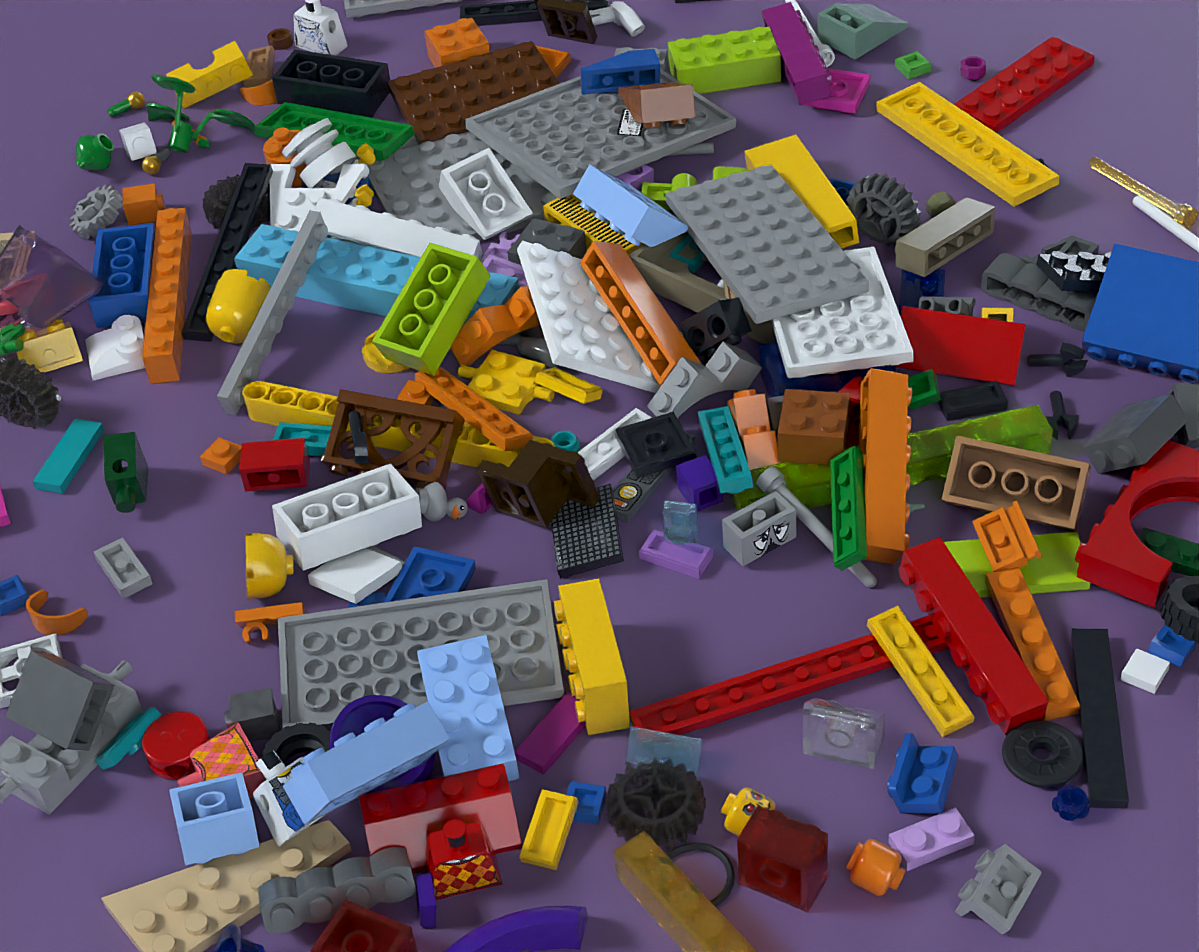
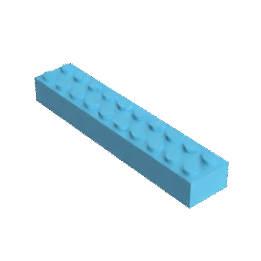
(350, 272)

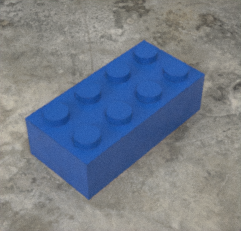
(124, 265)

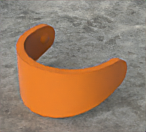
(260, 95)
(53, 624)

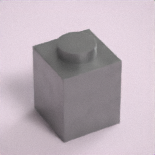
(255, 714)

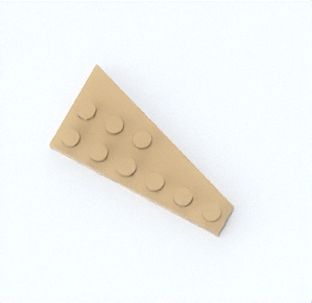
(197, 903)

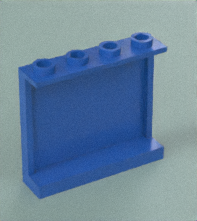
(1147, 313)

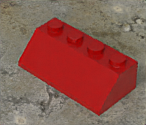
(413, 811)

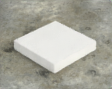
(355, 574)

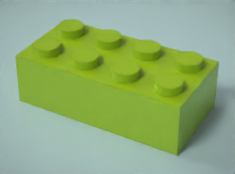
(726, 60)
(431, 308)

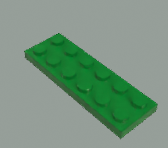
(355, 130)

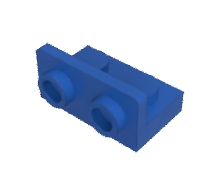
(921, 776)

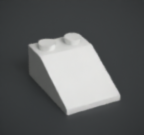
(483, 194)

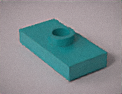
(128, 740)

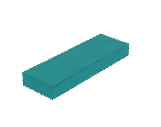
(68, 456)

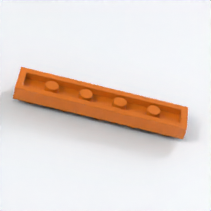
(1032, 640)

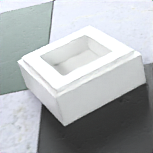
(1145, 671)

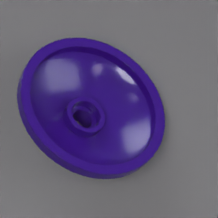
(361, 713)

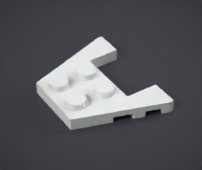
(291, 205)

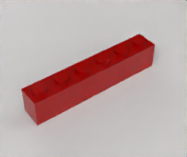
(972, 635)

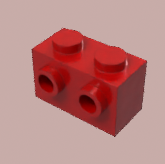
(274, 464)

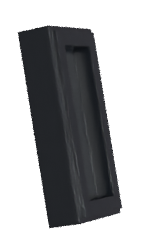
(972, 401)

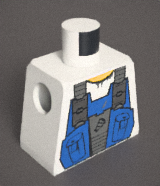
(274, 802)

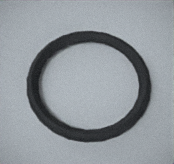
(716, 852)

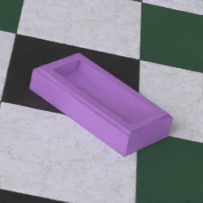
(686, 559)

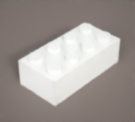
(347, 516)

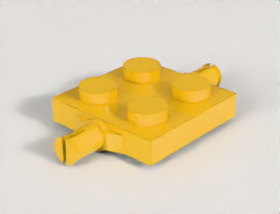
(507, 381)

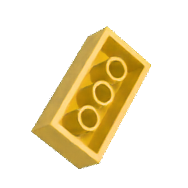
(592, 657)

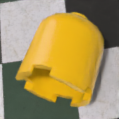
(235, 305)

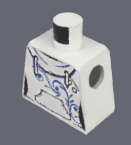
(318, 29)

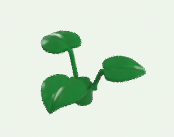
(182, 132)

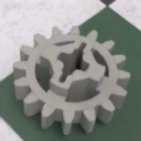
(96, 211)

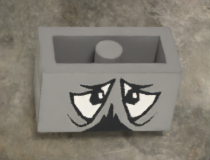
(759, 528)

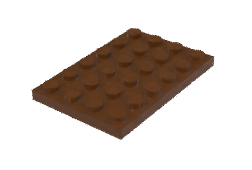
(445, 96)

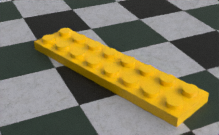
(968, 144)

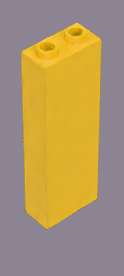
(809, 183)

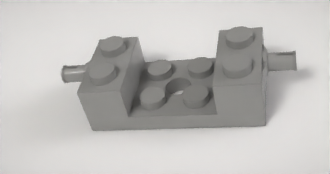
(46, 773)

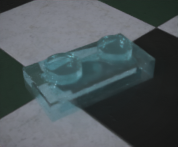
(680, 522)
(647, 744)

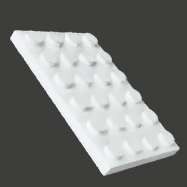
(577, 320)
(847, 332)

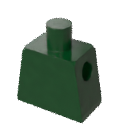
(128, 483)

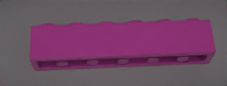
(799, 55)

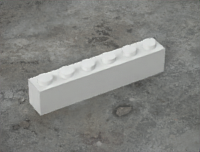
(387, 231)

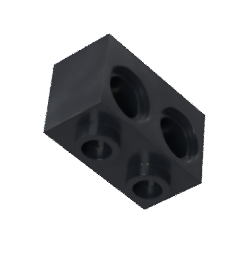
(716, 324)

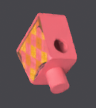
(225, 756)

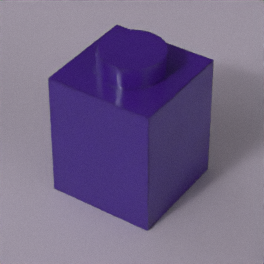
(698, 483)

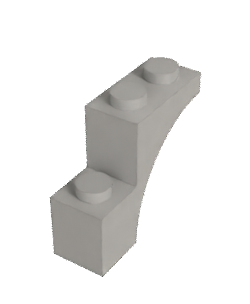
(690, 381)

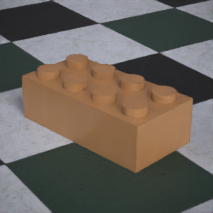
(995, 475)

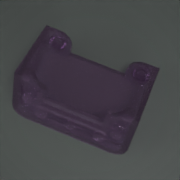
(42, 280)

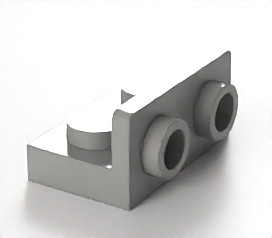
(998, 888)

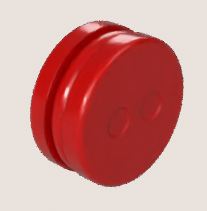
(170, 742)

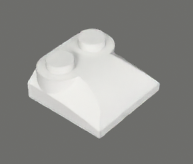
(116, 349)

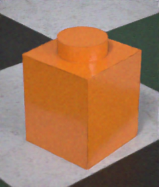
(142, 203)

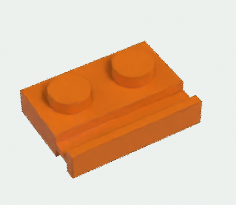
(1006, 538)

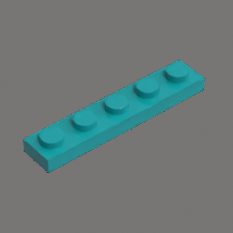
(725, 450)

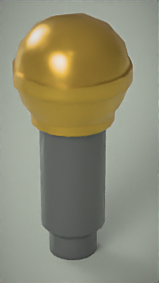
(152, 164)

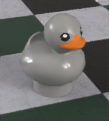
(435, 504)

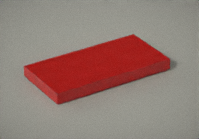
(963, 345)

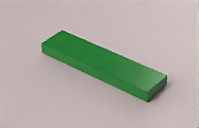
(848, 508)

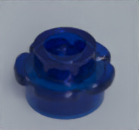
(1071, 796)

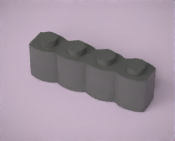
(1032, 290)
(322, 890)

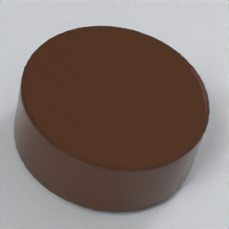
(280, 38)

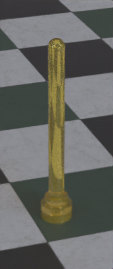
(1182, 213)

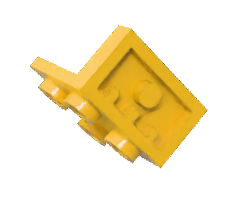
(50, 347)

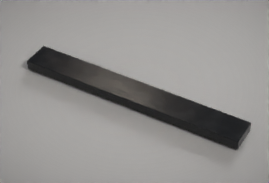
(230, 240)

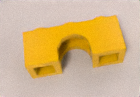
(226, 70)

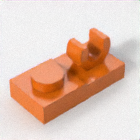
(259, 617)

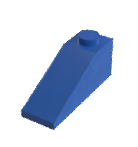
(622, 70)

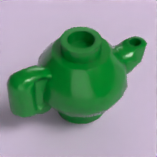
(94, 152)

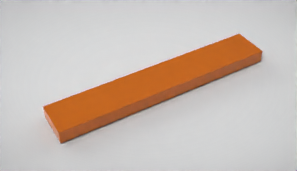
(475, 409)

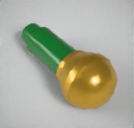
(133, 101)

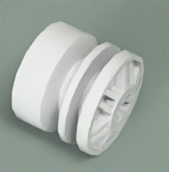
(318, 153)

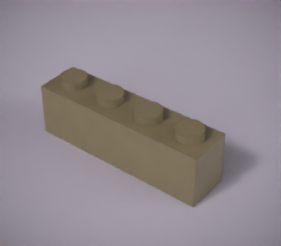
(944, 236)

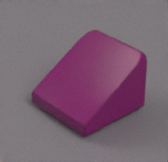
(479, 500)

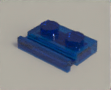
(916, 286)

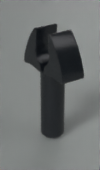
(1063, 359)
(1060, 417)
(358, 438)

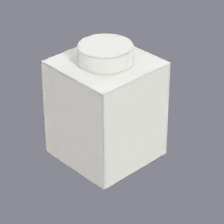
(138, 141)

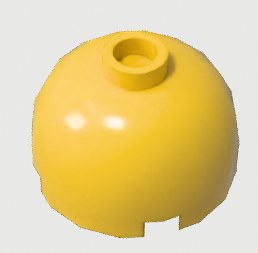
(265, 565)

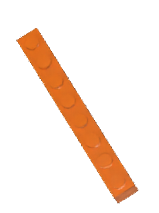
(167, 296)

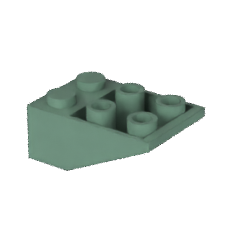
(857, 27)

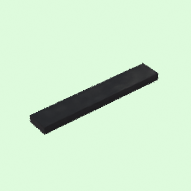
(512, 11)
(1099, 719)

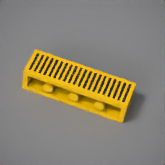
(570, 213)

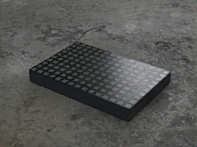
(587, 535)

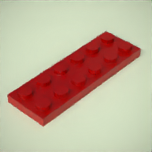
(1025, 83)

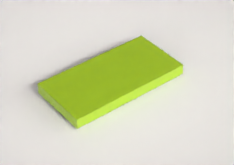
(1048, 574)

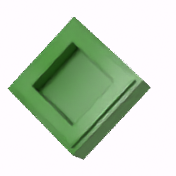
(913, 65)

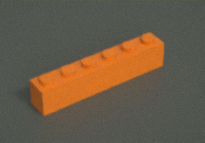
(636, 308)
(885, 456)

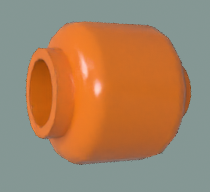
(875, 867)

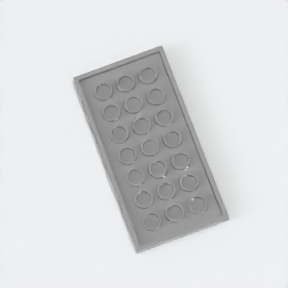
(766, 244)
(374, 649)

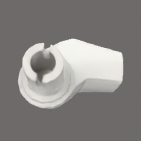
(620, 14)

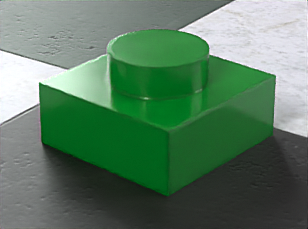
(924, 389)

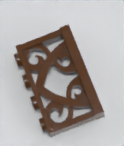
(431, 420)

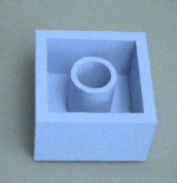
(214, 819)

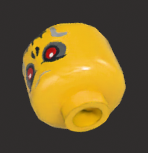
(741, 807)

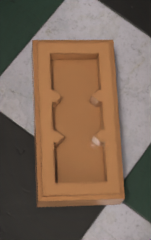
(261, 65)

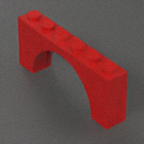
(1114, 553)

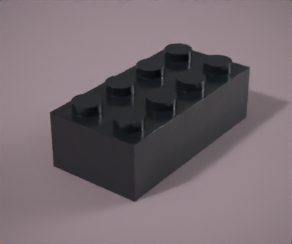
(332, 82)

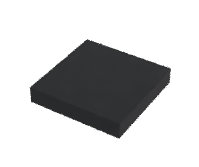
(655, 444)

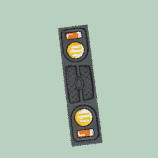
(633, 492)

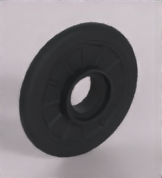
(1050, 772)

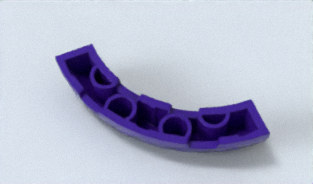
(528, 929)

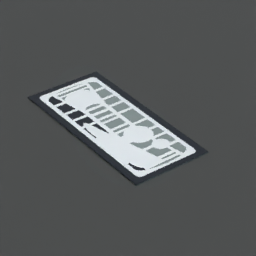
(628, 126)

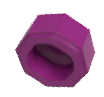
(973, 68)

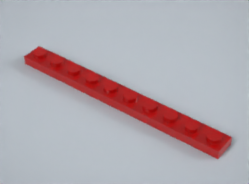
(774, 684)

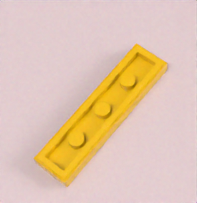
(920, 671)

